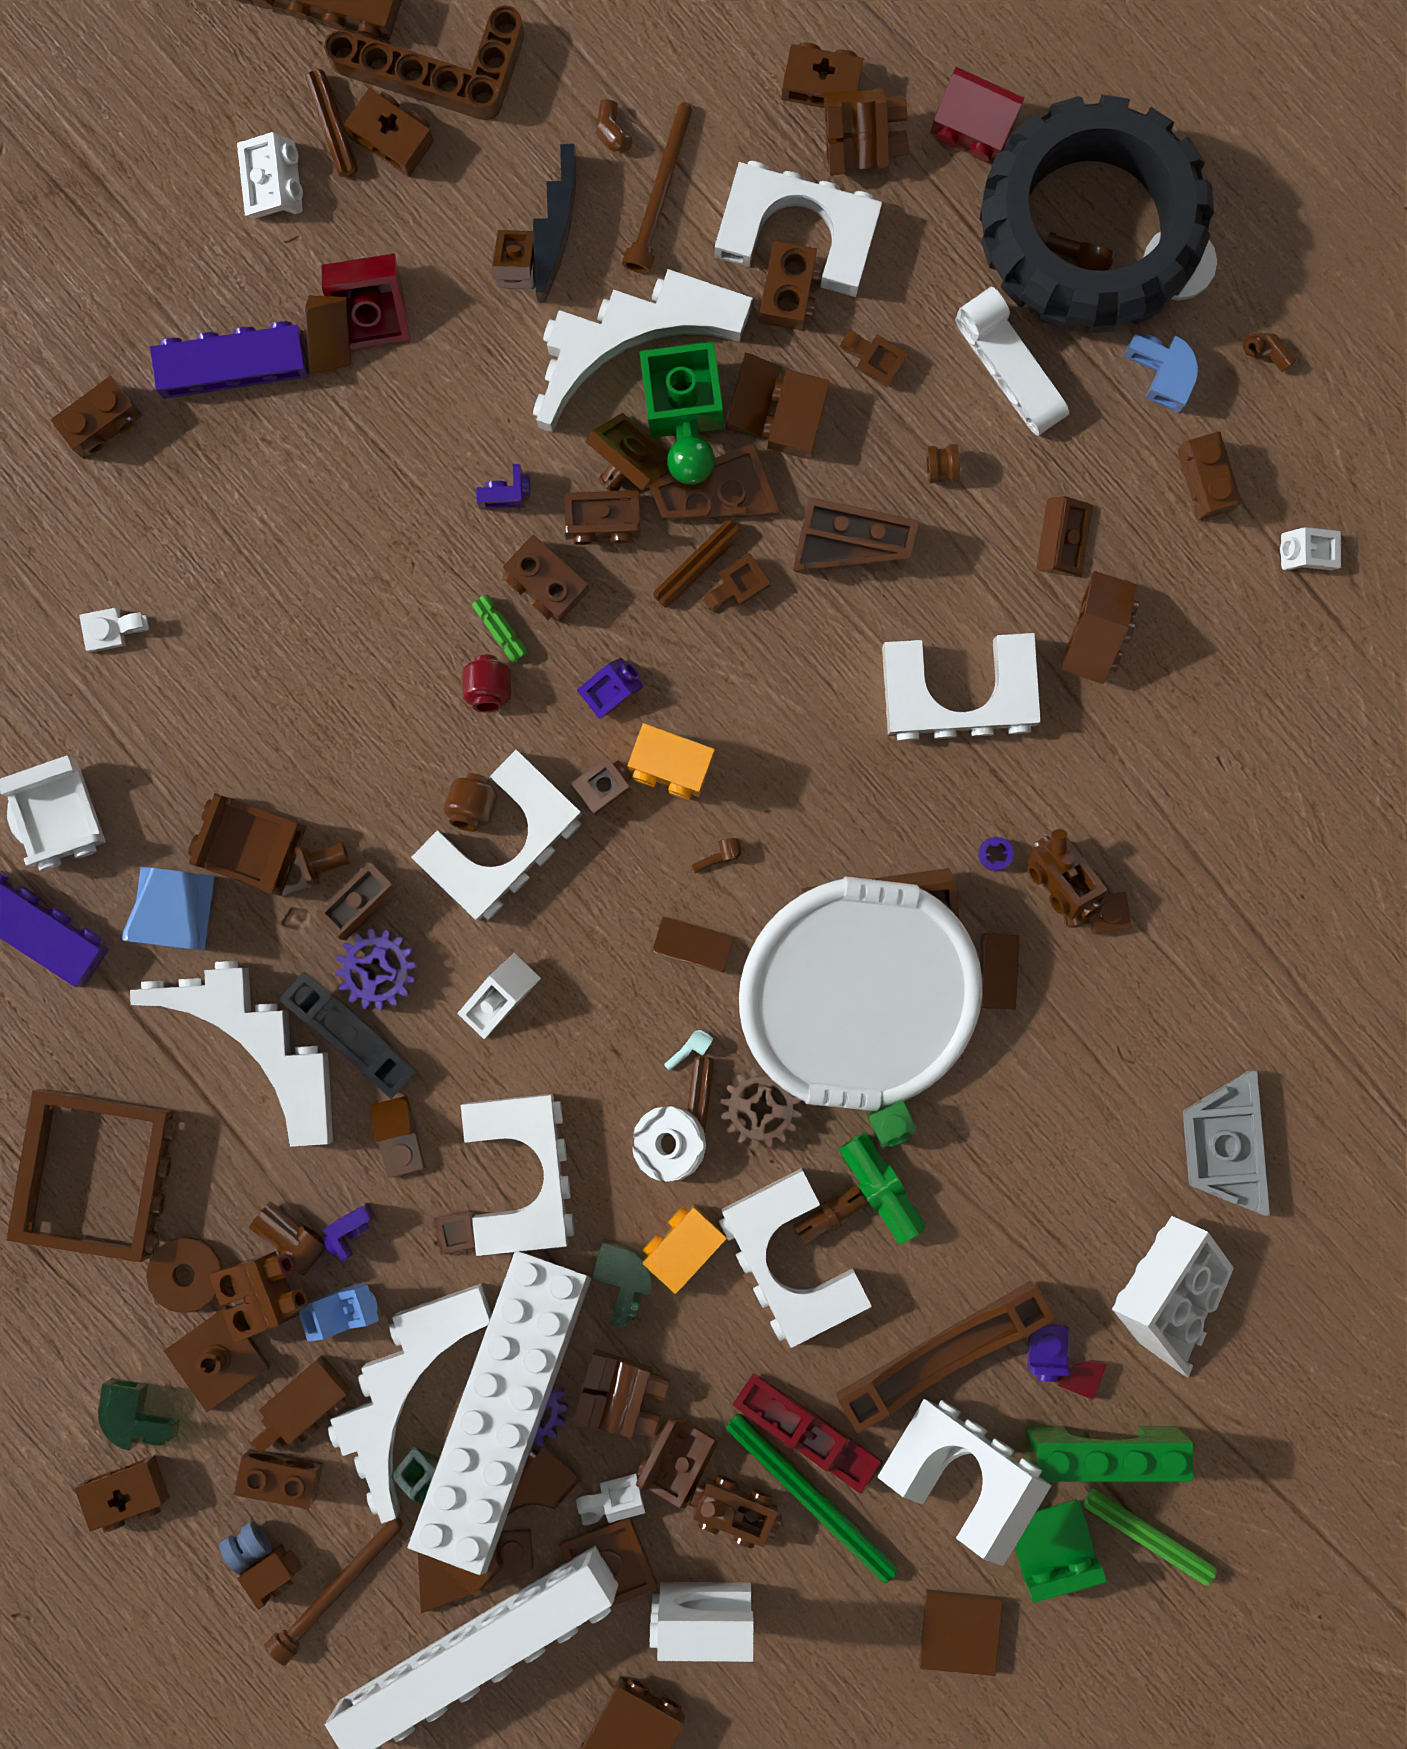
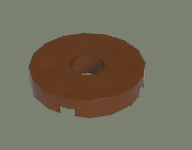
(163, 1280)

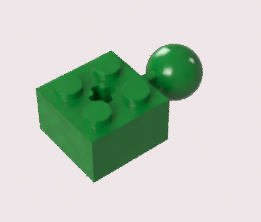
(686, 411)

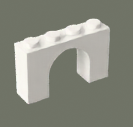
(761, 192)
(914, 711)
(482, 887)
(543, 1221)
(797, 1312)
(1009, 1487)
(702, 1621)

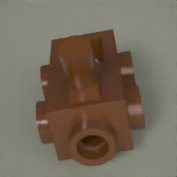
(1066, 875)
(724, 1508)

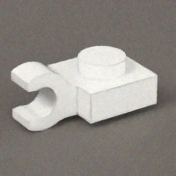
(107, 628)
(617, 1501)

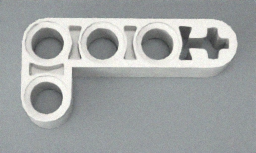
(1010, 362)

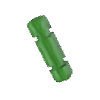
(499, 628)

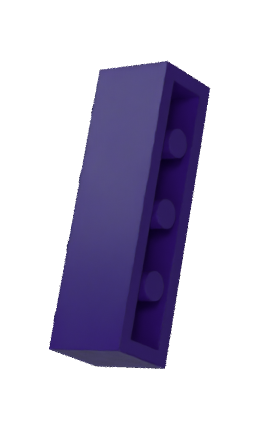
(229, 360)
(48, 935)

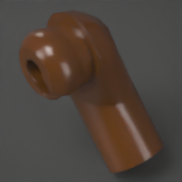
(609, 131)

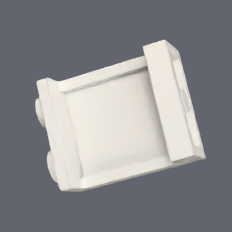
(53, 812)

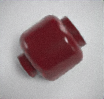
(486, 683)

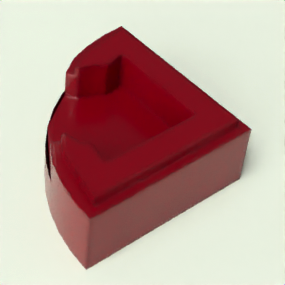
(1084, 1378)

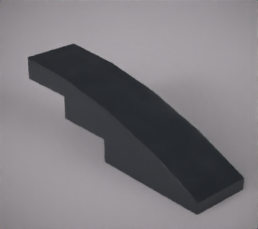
(553, 232)

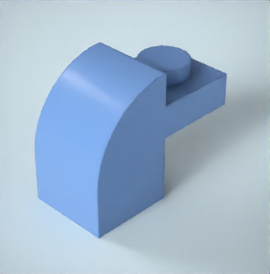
(1174, 366)
(339, 1312)

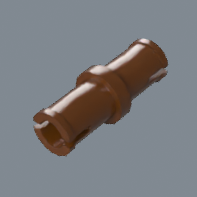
(830, 1215)

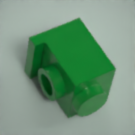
(892, 1124)

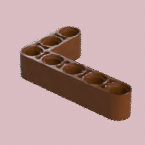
(436, 72)

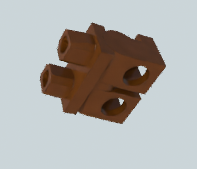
(859, 129)
(264, 1292)
(620, 1405)

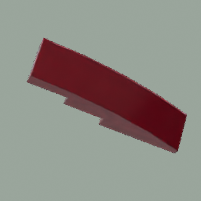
(807, 1433)

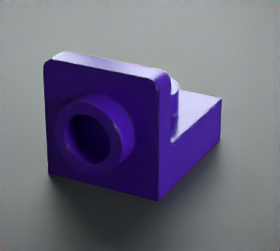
(499, 495)
(610, 687)
(350, 1224)
(1048, 1353)

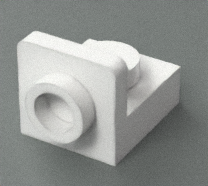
(1311, 549)

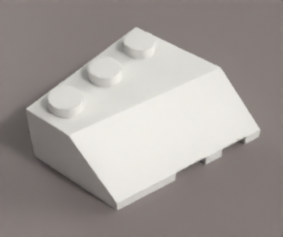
(1174, 1292)

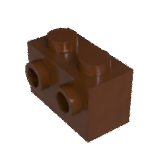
(96, 417)
(545, 579)

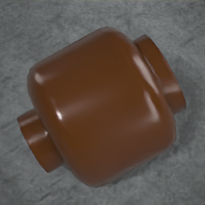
(470, 802)

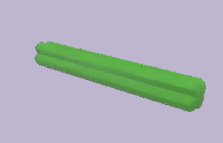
(1149, 1537)

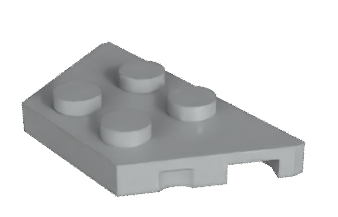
(1228, 1145)

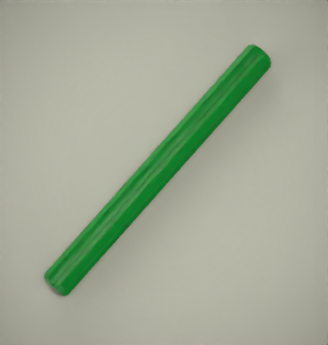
(811, 1498)

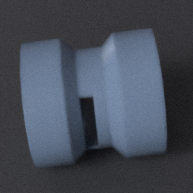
(245, 1547)

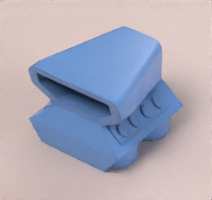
(171, 909)

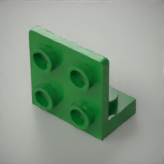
(1058, 1553)

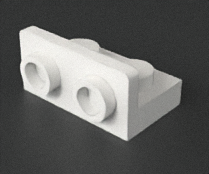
(269, 175)

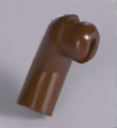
(1269, 346)

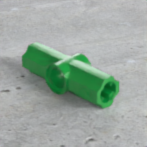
(882, 1188)

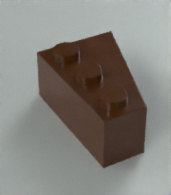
(851, 535)

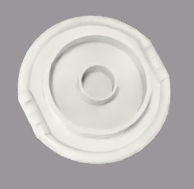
(860, 993)

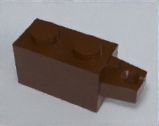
(300, 1404)

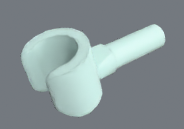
(698, 1041)

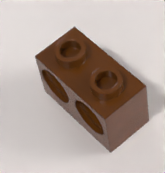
(782, 285)
(278, 1479)

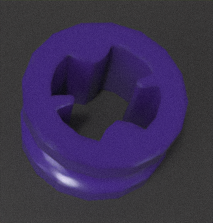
(994, 842)

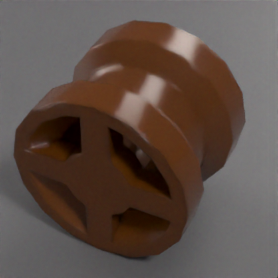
(943, 463)

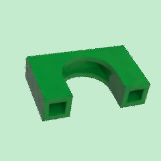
(1154, 1456)

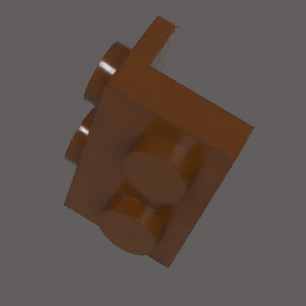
(602, 516)
(676, 1461)

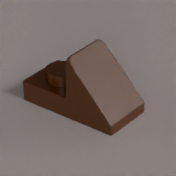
(514, 259)
(396, 1136)

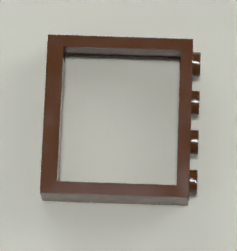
(32, 1165)

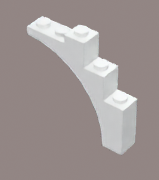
(582, 346)
(225, 1001)
(372, 1426)

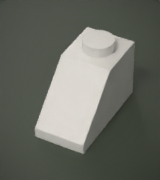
(499, 995)

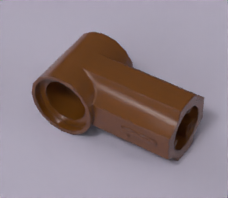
(288, 1237)

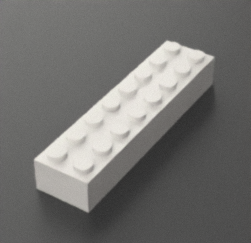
(499, 1413)
(474, 1654)

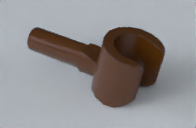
(729, 849)

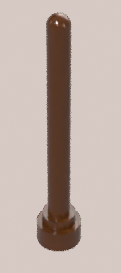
(639, 256)
(283, 1646)

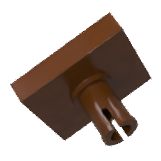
(629, 452)
(213, 1362)

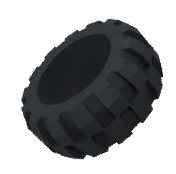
(1109, 135)

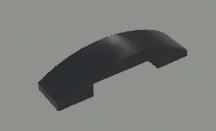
(348, 1034)

